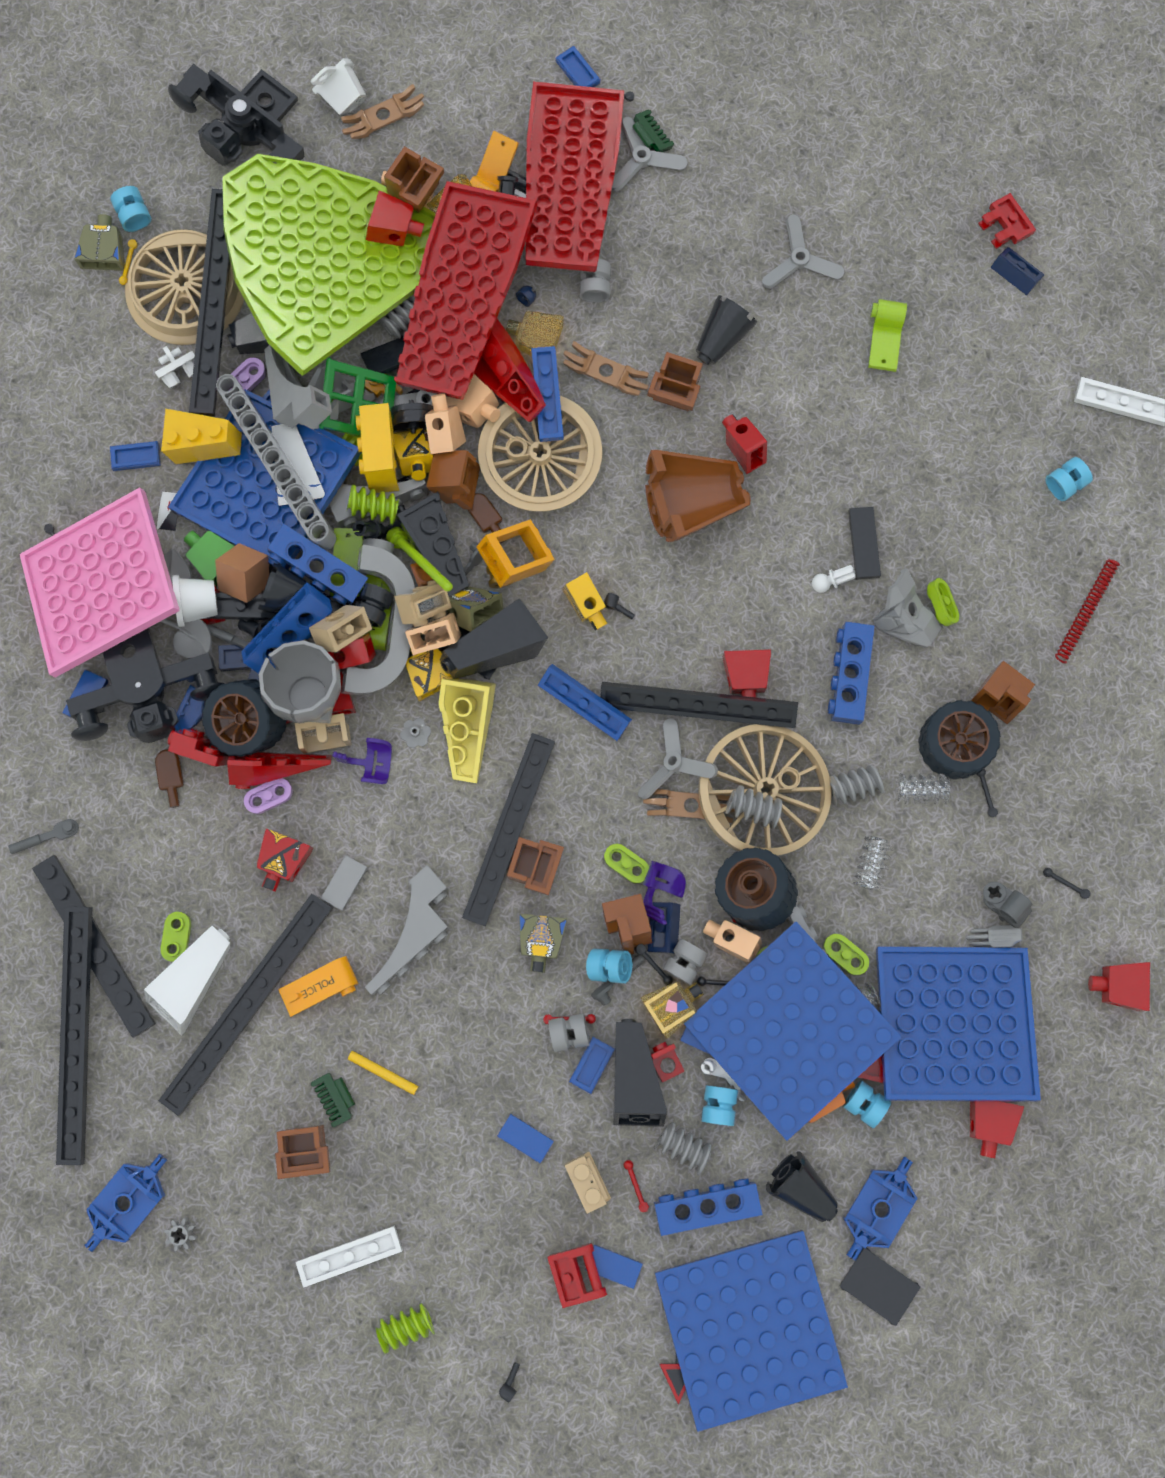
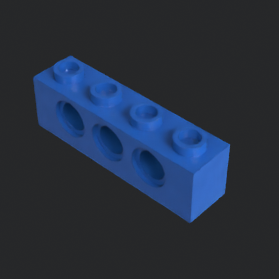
(289, 538)
(288, 618)
(862, 637)
(748, 1207)

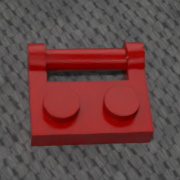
(569, 1277)

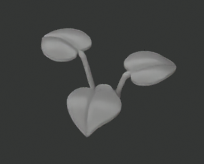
(195, 636)

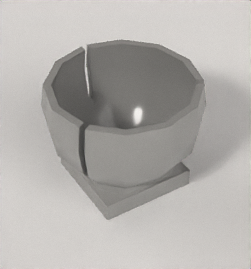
(302, 684)

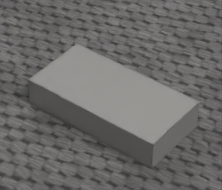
(344, 883)

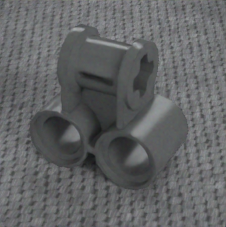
(1010, 905)

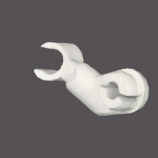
(712, 1067)

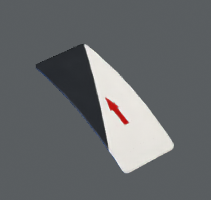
(166, 518)

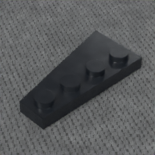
(429, 533)

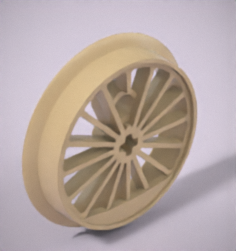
(173, 288)
(587, 464)

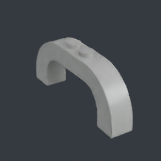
(394, 573)

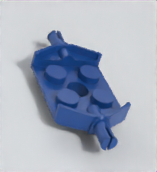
(143, 1190)
(862, 1220)

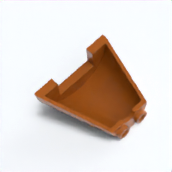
(691, 492)

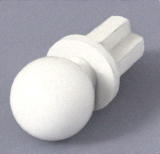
(822, 582)

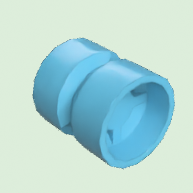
(130, 208)
(1069, 478)
(609, 965)
(719, 1105)
(873, 1110)

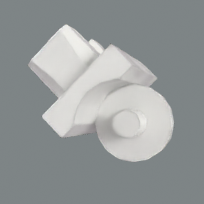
(167, 372)

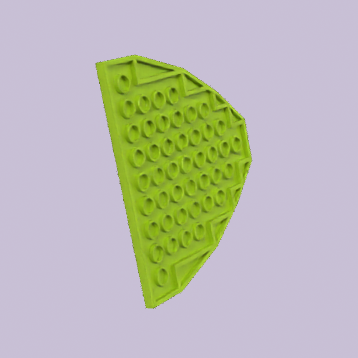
(305, 255)

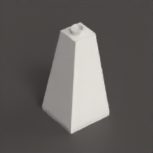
(186, 980)

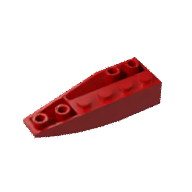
(508, 374)

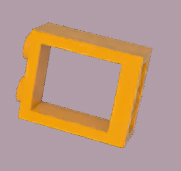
(503, 569)

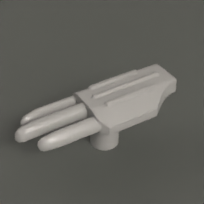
(997, 936)

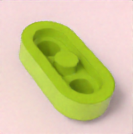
(943, 602)
(626, 864)
(177, 936)
(846, 954)

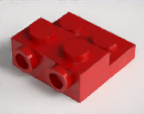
(195, 746)

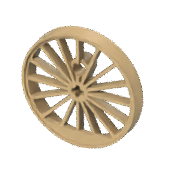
(714, 814)

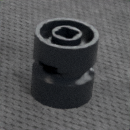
(375, 601)

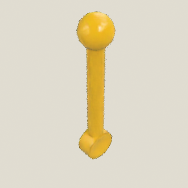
(132, 244)

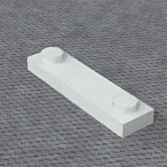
(1120, 401)
(349, 1256)

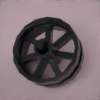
(410, 416)

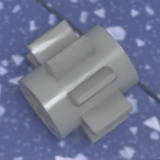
(186, 1230)

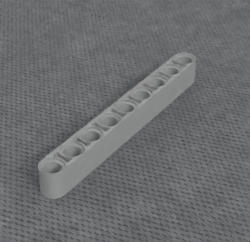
(282, 468)

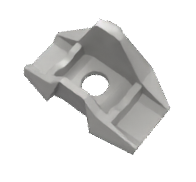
(342, 385)
(896, 618)

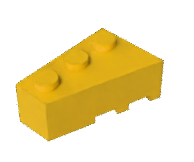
(198, 437)
(377, 447)

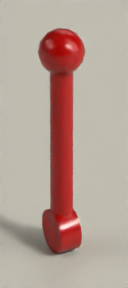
(590, 1018)
(643, 1206)

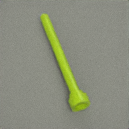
(400, 540)

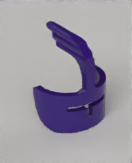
(384, 756)
(674, 885)

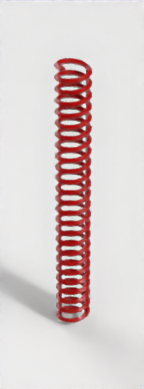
(1104, 582)

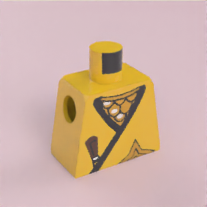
(413, 453)
(583, 590)
(426, 673)

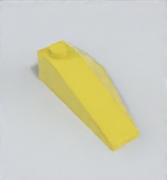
(466, 719)

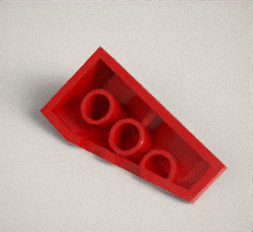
(267, 766)

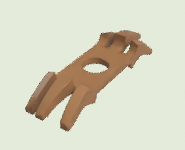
(396, 106)
(592, 363)
(675, 804)

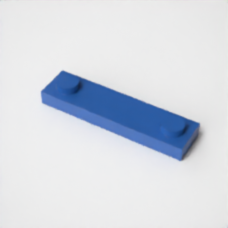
(546, 377)
(584, 702)

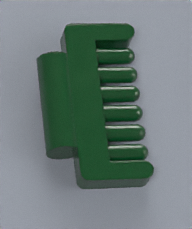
(649, 134)
(340, 1098)

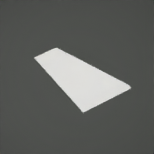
(295, 451)

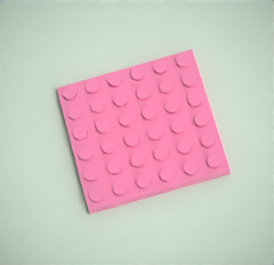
(98, 582)

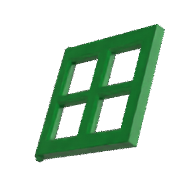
(357, 400)

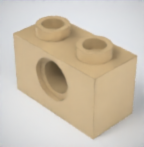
(341, 628)

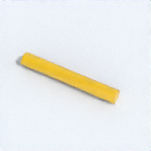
(383, 1072)

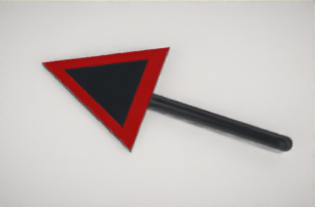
(674, 1378)

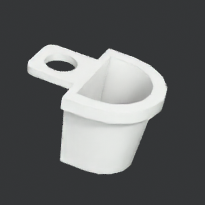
(340, 87)
(195, 599)

